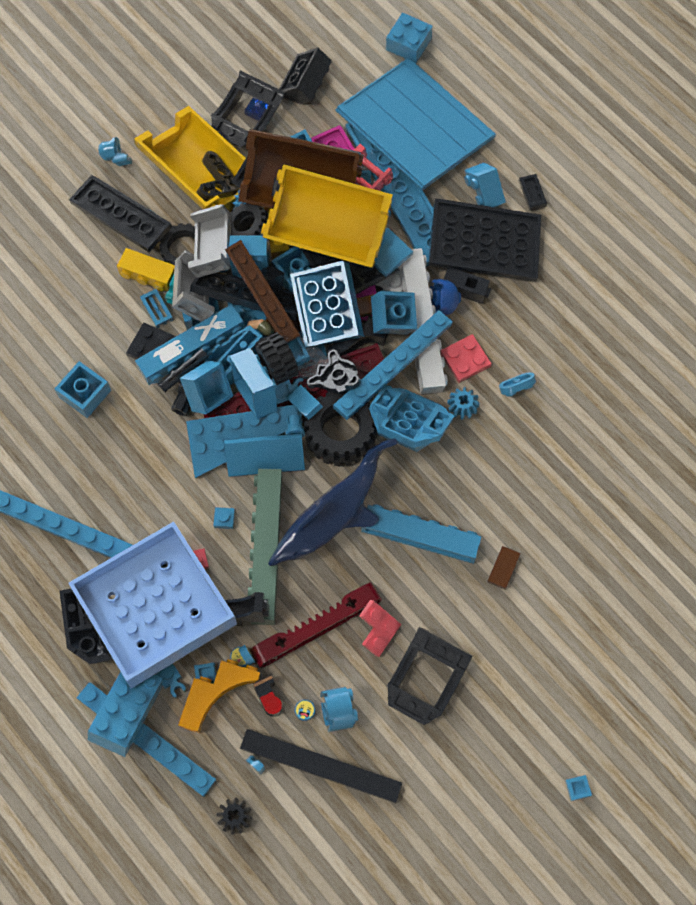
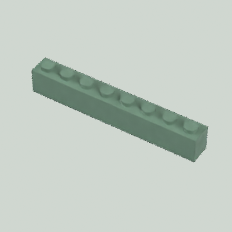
(266, 537)

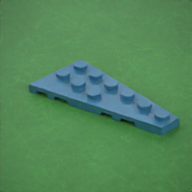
(208, 434)

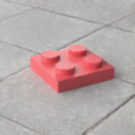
(465, 358)

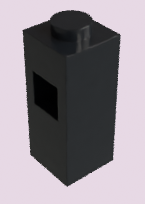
(469, 285)

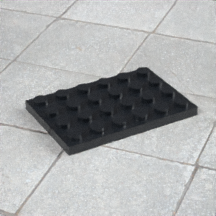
(485, 240)

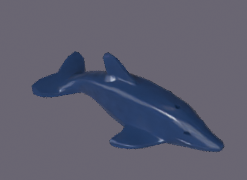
(334, 511)

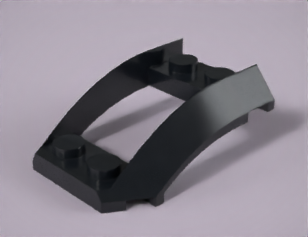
(256, 88)
(440, 650)

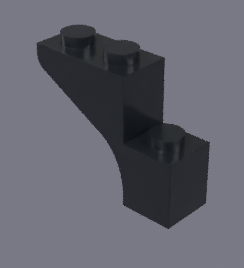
(369, 338)

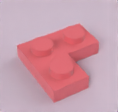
(383, 627)

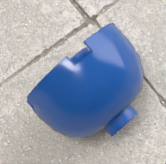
(445, 296)

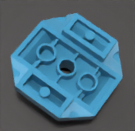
(409, 418)

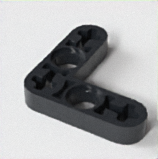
(214, 164)

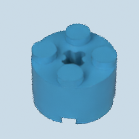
(338, 709)

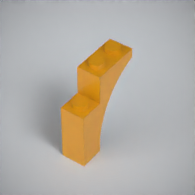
(205, 694)

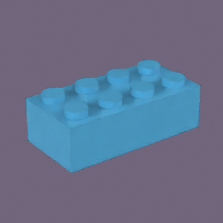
(123, 714)

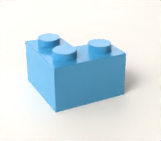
(486, 183)

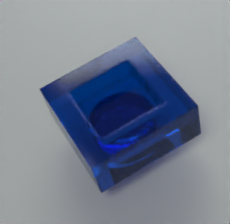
(255, 109)

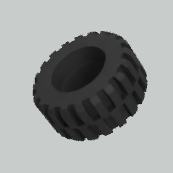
(334, 450)

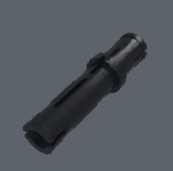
(165, 384)

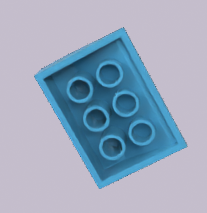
(327, 304)

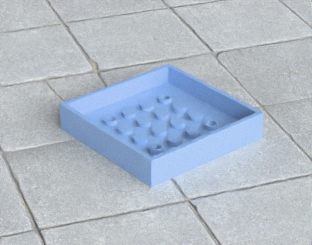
(152, 604)

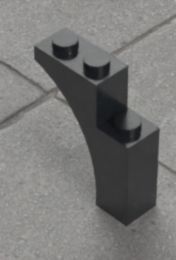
(249, 608)

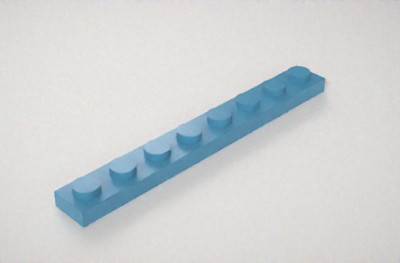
(392, 365)
(61, 526)
(157, 747)

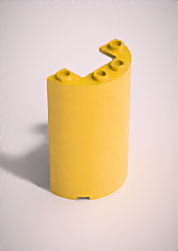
(181, 152)
(328, 216)

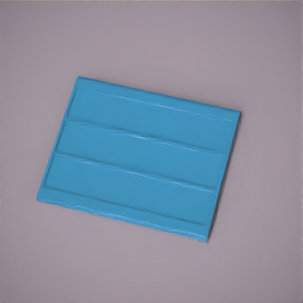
(415, 123)

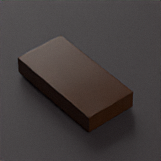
(503, 567)

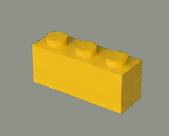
(145, 269)

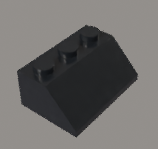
(305, 76)

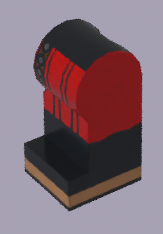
(270, 703)

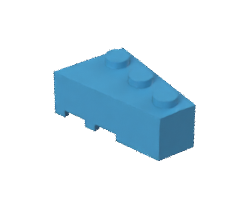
(238, 342)

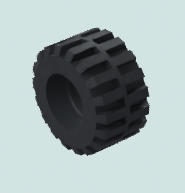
(246, 215)
(277, 358)

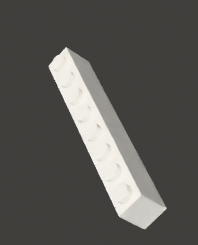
(429, 362)

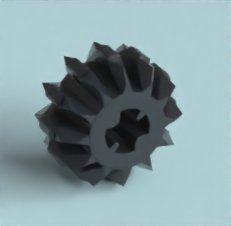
(234, 808)

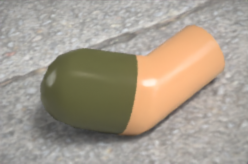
(262, 326)

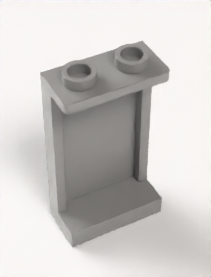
(211, 240)
(183, 300)

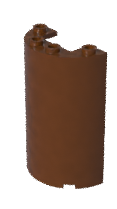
(270, 151)

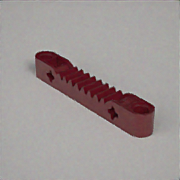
(269, 651)

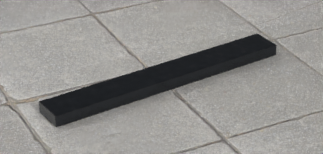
(321, 766)

